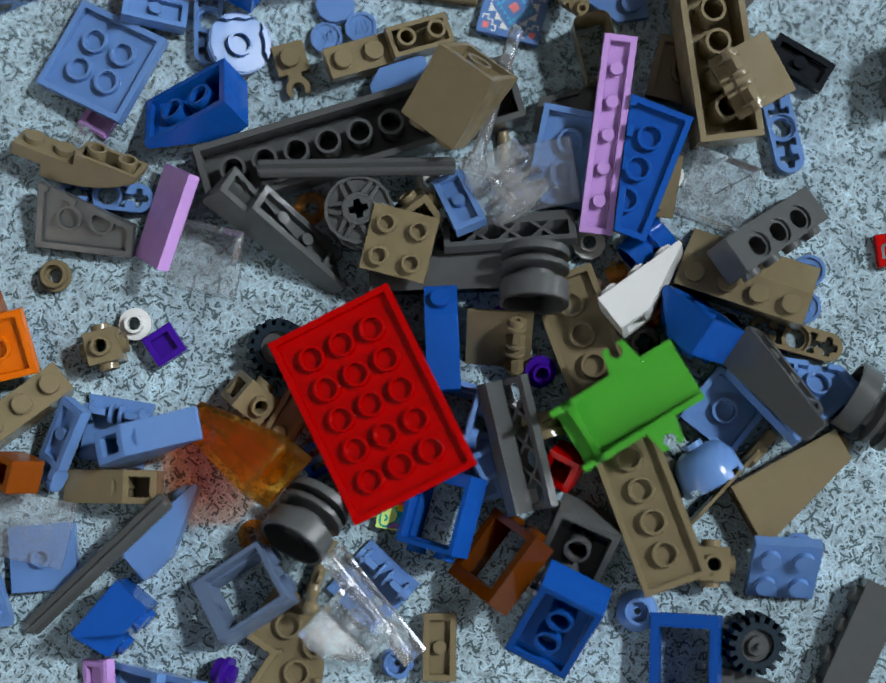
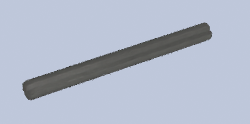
(356, 167)
(98, 563)

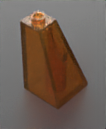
(249, 455)

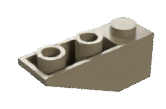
(113, 486)

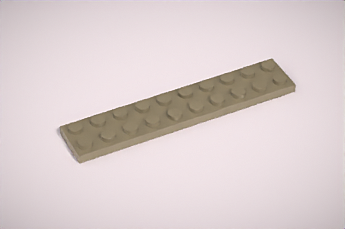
(639, 475)

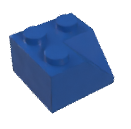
(697, 326)
(115, 618)

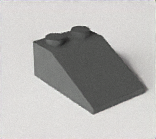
(581, 538)

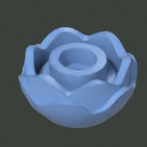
(625, 610)

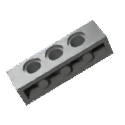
(767, 235)

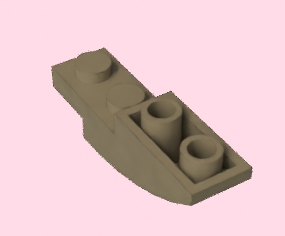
(395, 44)
(86, 167)

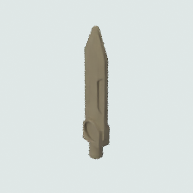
(748, 459)

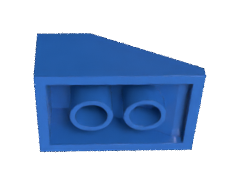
(198, 108)
(559, 619)

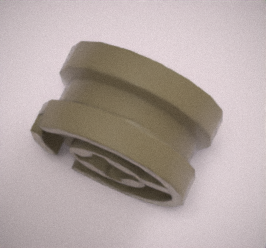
(549, 426)

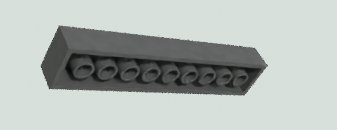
(351, 129)

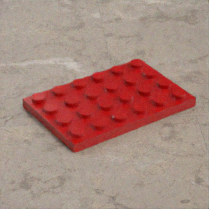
(372, 404)

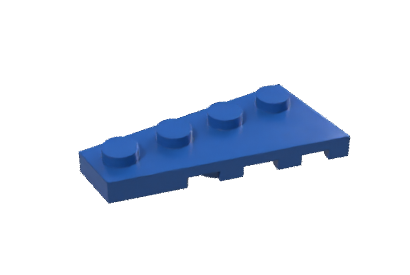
(648, 160)

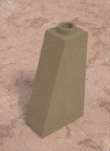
(783, 487)

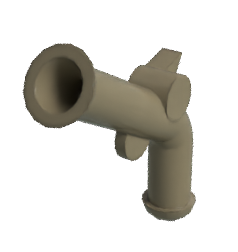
(314, 586)

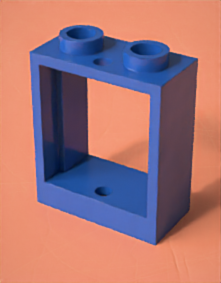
(416, 511)
(686, 620)

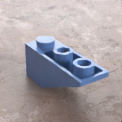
(147, 438)
(162, 540)

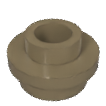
(46, 271)

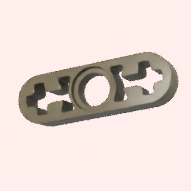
(806, 331)

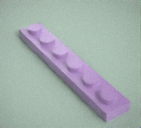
(607, 134)

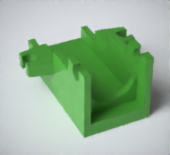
(629, 403)

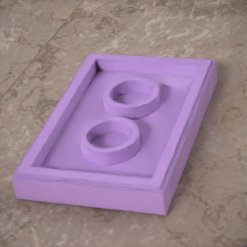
(166, 217)

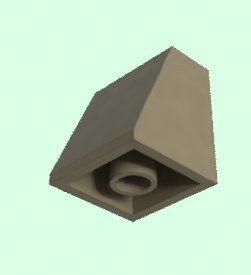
(457, 94)

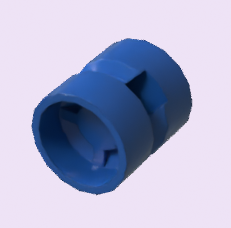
(636, 252)

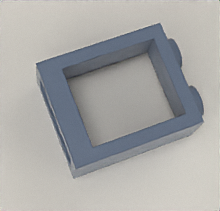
(215, 606)

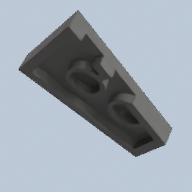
(80, 226)

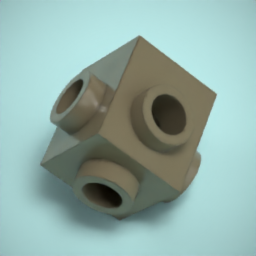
(413, 199)
(116, 347)
(250, 397)
(725, 562)

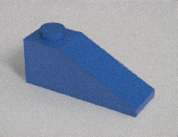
(442, 336)

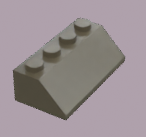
(775, 294)

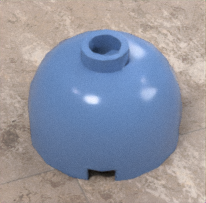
(705, 466)

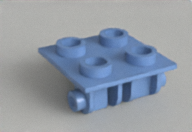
(107, 413)
(385, 573)

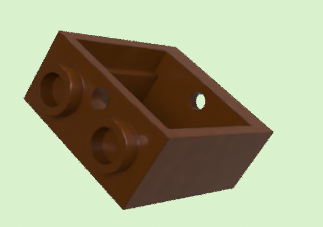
(517, 574)

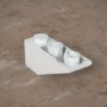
(638, 295)

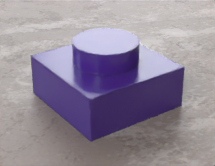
(165, 345)

